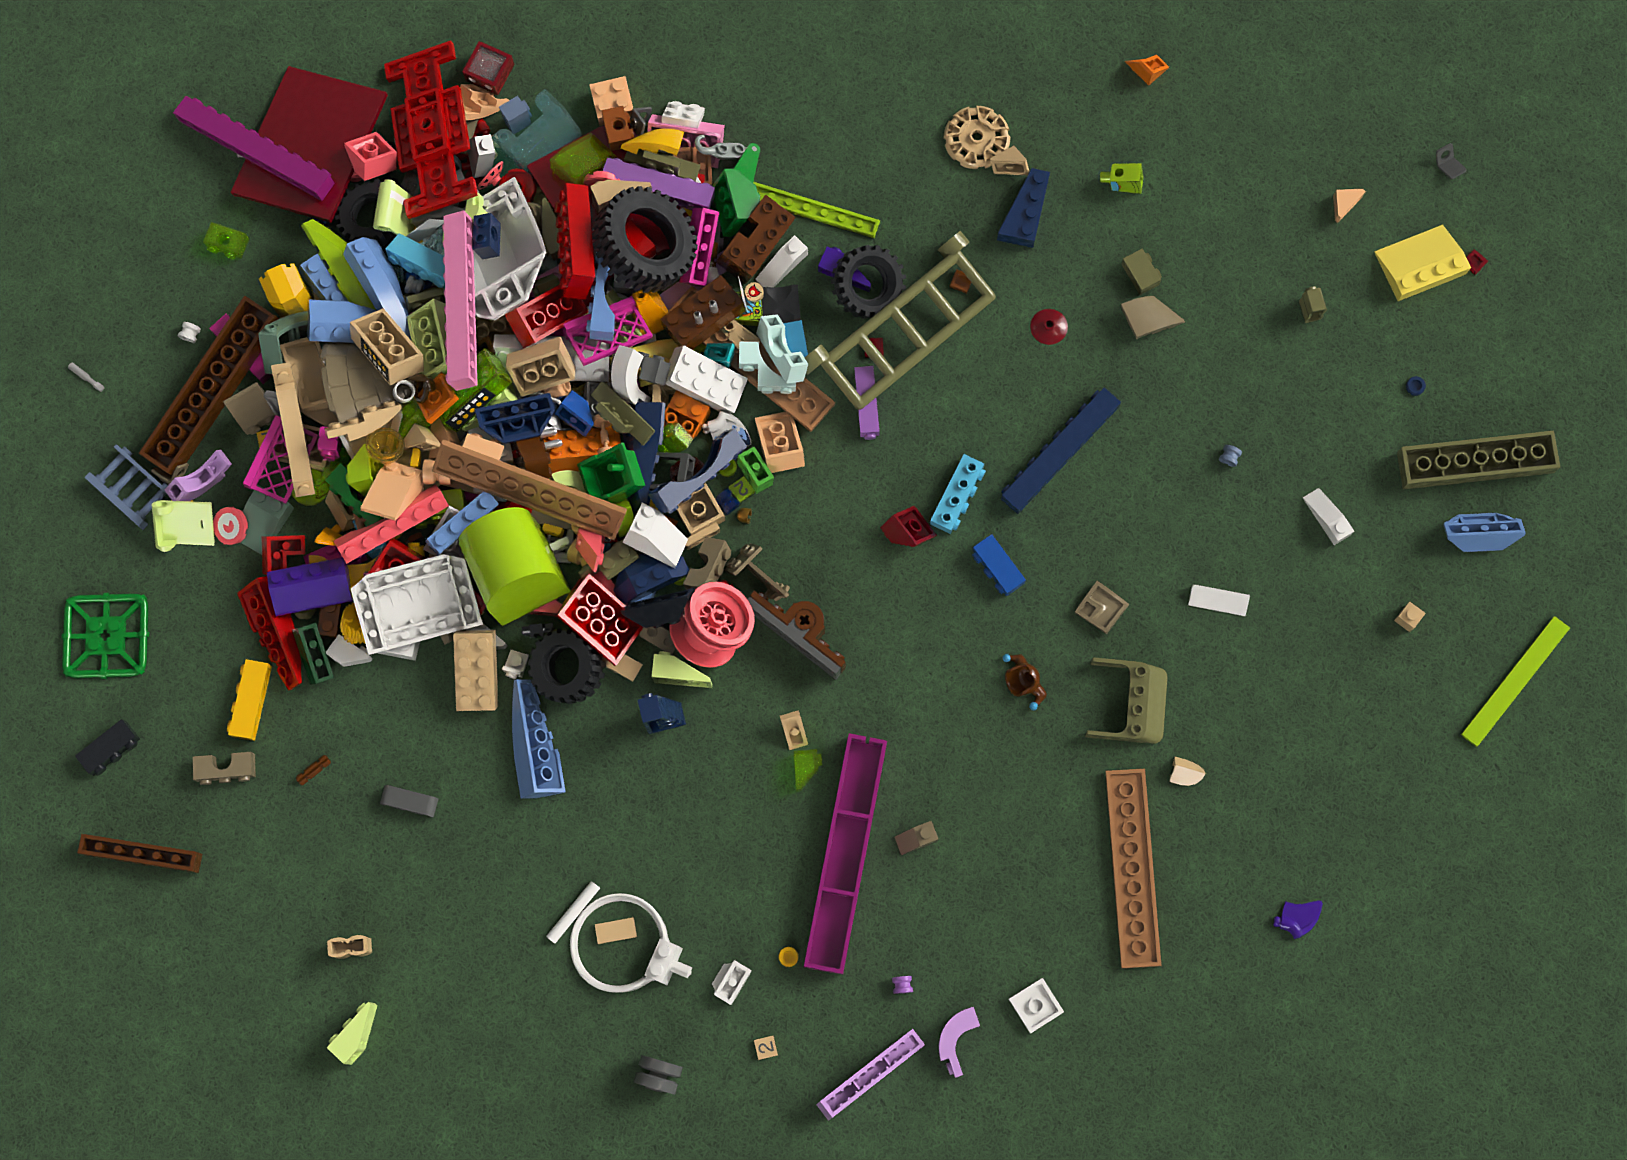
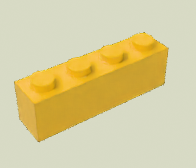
(249, 700)

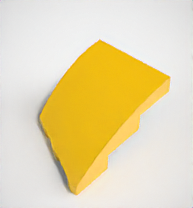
(663, 139)

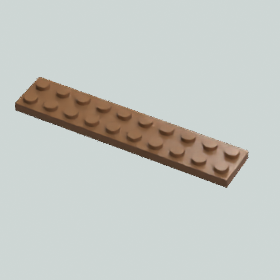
(805, 405)
(528, 489)
(1133, 868)

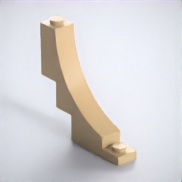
(293, 429)

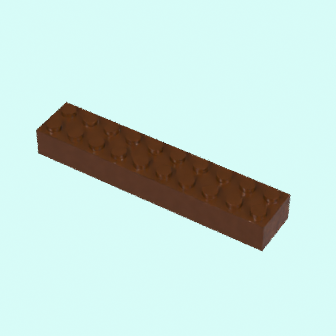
(208, 387)

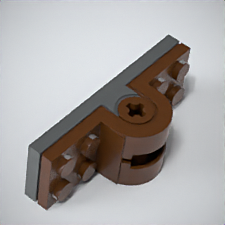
(802, 637)

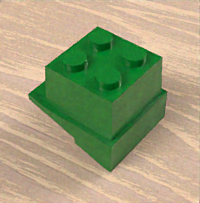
(612, 474)

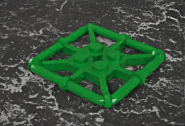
(115, 643)

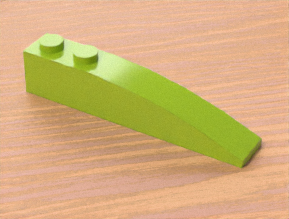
(331, 250)

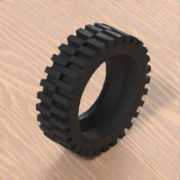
(624, 259)

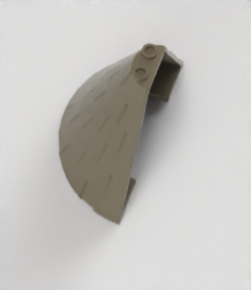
(353, 384)

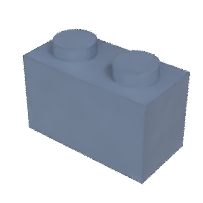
(516, 114)

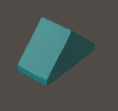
(721, 353)

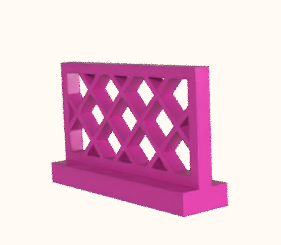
(620, 310)
(263, 457)

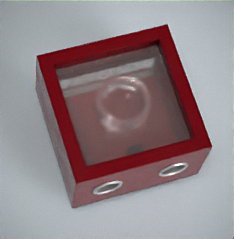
(488, 68)

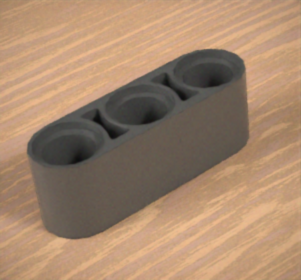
(409, 800)

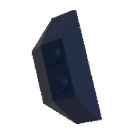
(516, 419)
(646, 577)

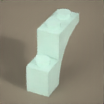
(767, 379)

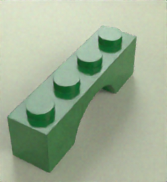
(339, 485)

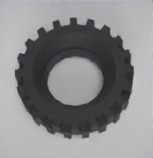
(349, 210)
(884, 263)

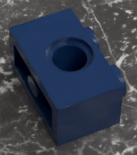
(486, 236)

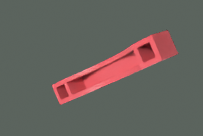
(367, 538)

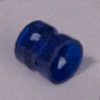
(727, 501)

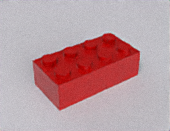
(544, 315)

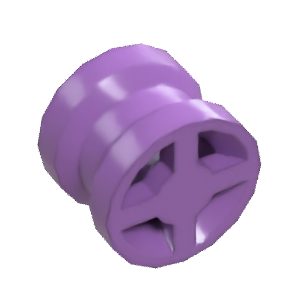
(902, 984)

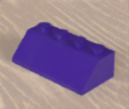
(309, 586)

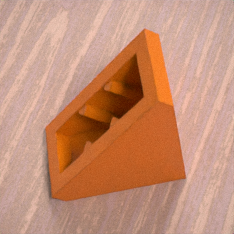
(1149, 68)

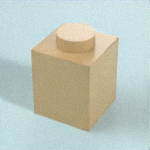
(1409, 616)

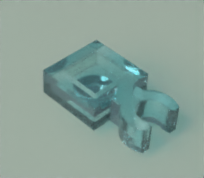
(435, 241)

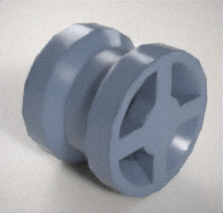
(1230, 455)

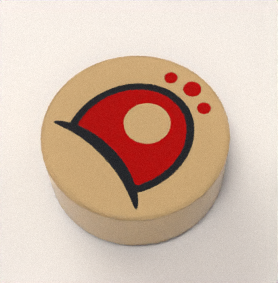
(754, 292)

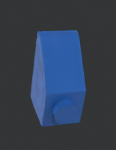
(576, 413)

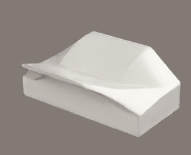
(730, 981)

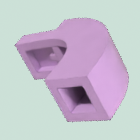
(200, 481)
(951, 1032)

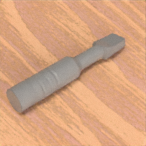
(82, 374)

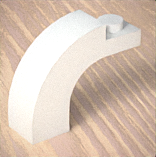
(624, 375)

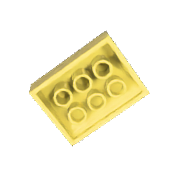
(1422, 262)

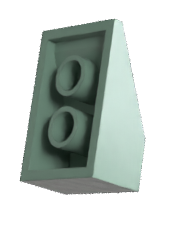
(264, 518)

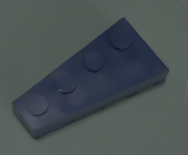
(1024, 216)
(660, 713)

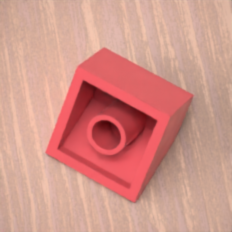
(371, 156)

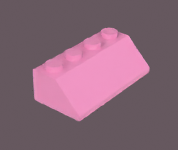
(713, 134)

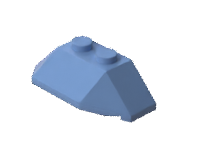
(1483, 531)

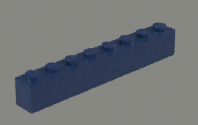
(1060, 451)

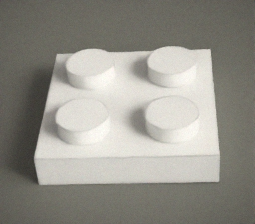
(683, 115)
(1036, 1005)

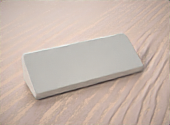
(1218, 600)

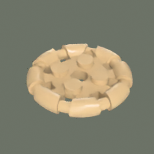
(976, 147)

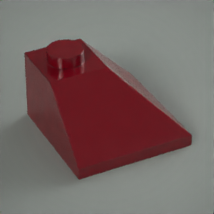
(908, 528)

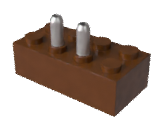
(703, 314)
(532, 453)

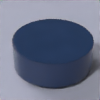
(1415, 386)

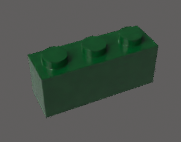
(312, 653)

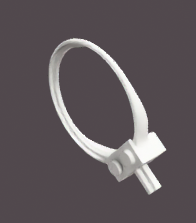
(662, 963)

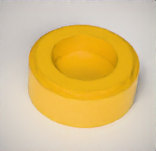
(788, 957)

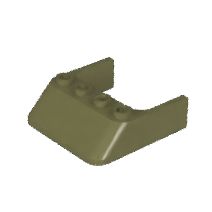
(1145, 702)

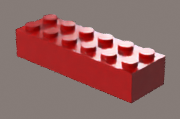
(575, 241)

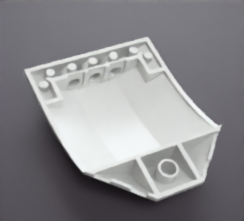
(508, 279)

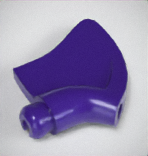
(1298, 918)

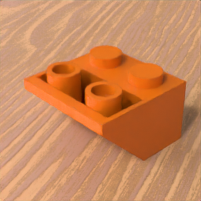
(687, 412)

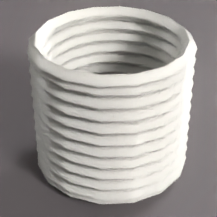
(397, 398)

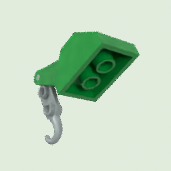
(734, 188)

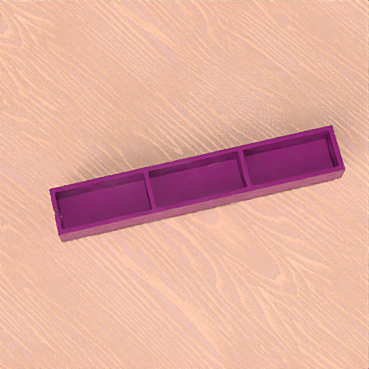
(845, 854)

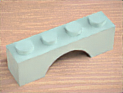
(772, 336)

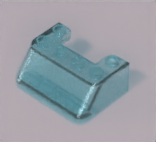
(544, 136)

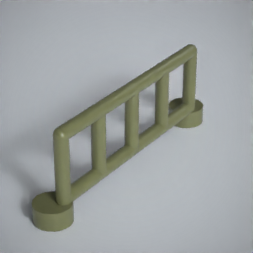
(952, 256)

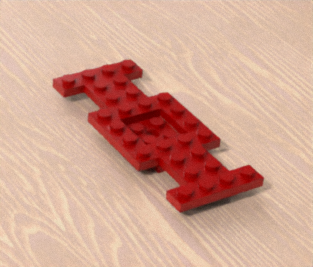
(431, 147)

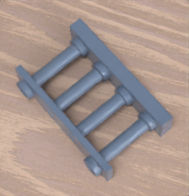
(112, 492)

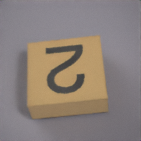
(765, 1047)

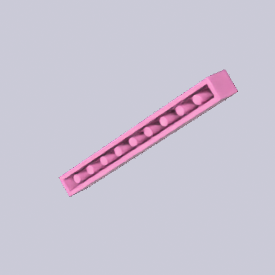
(460, 301)

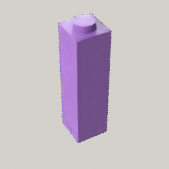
(868, 415)

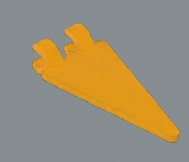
(328, 535)

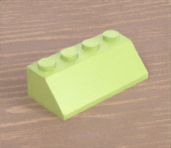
(429, 336)

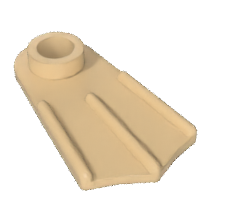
(739, 334)

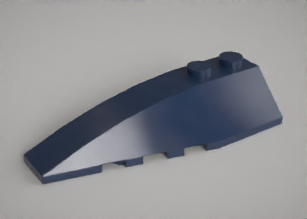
(646, 455)

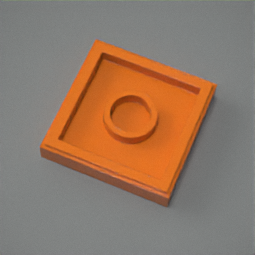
(438, 400)

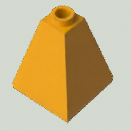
(651, 309)

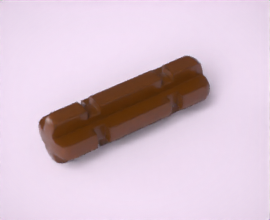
(313, 770)

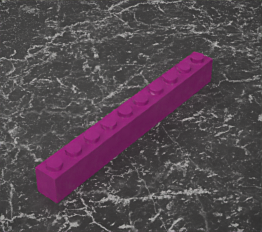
(254, 148)

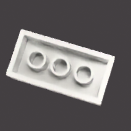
(705, 380)

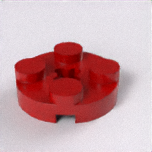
(526, 181)

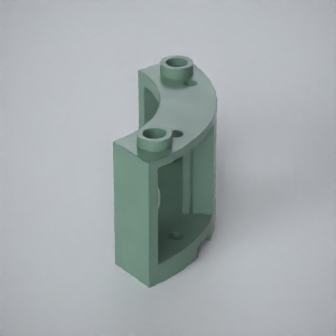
(270, 336)

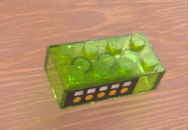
(491, 381)

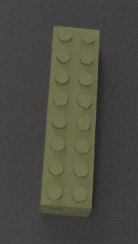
(1478, 459)

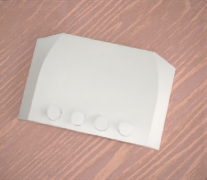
(415, 602)

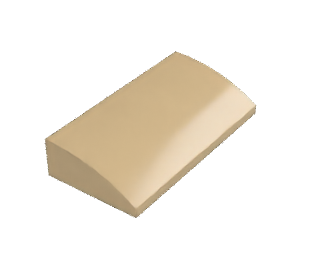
(307, 374)

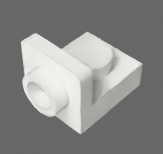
(515, 664)

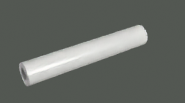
(573, 911)

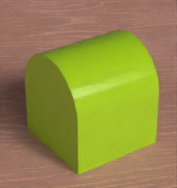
(512, 563)

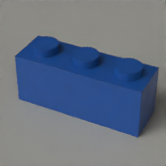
(998, 565)

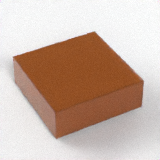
(960, 282)

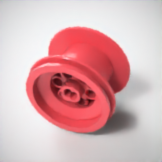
(725, 626)

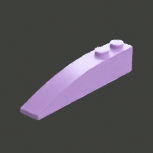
(870, 1074)

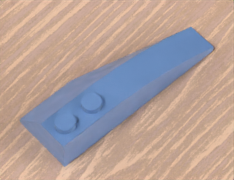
(378, 279)
(331, 320)
(535, 759)

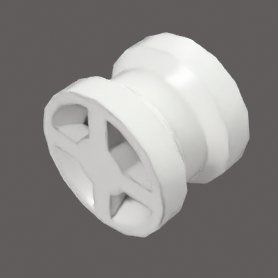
(189, 332)

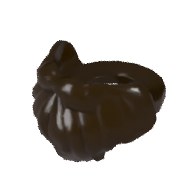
(423, 382)

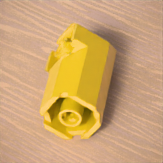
(286, 290)

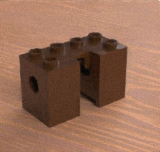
(746, 255)

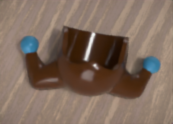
(1024, 679)

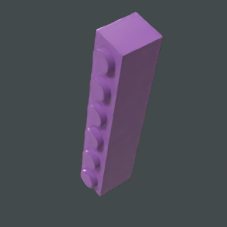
(684, 191)

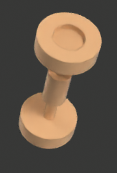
(599, 422)

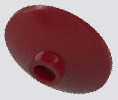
(1046, 334)

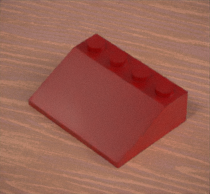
(597, 619)

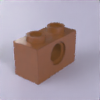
(615, 118)

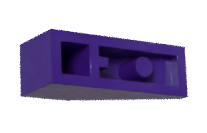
(828, 263)

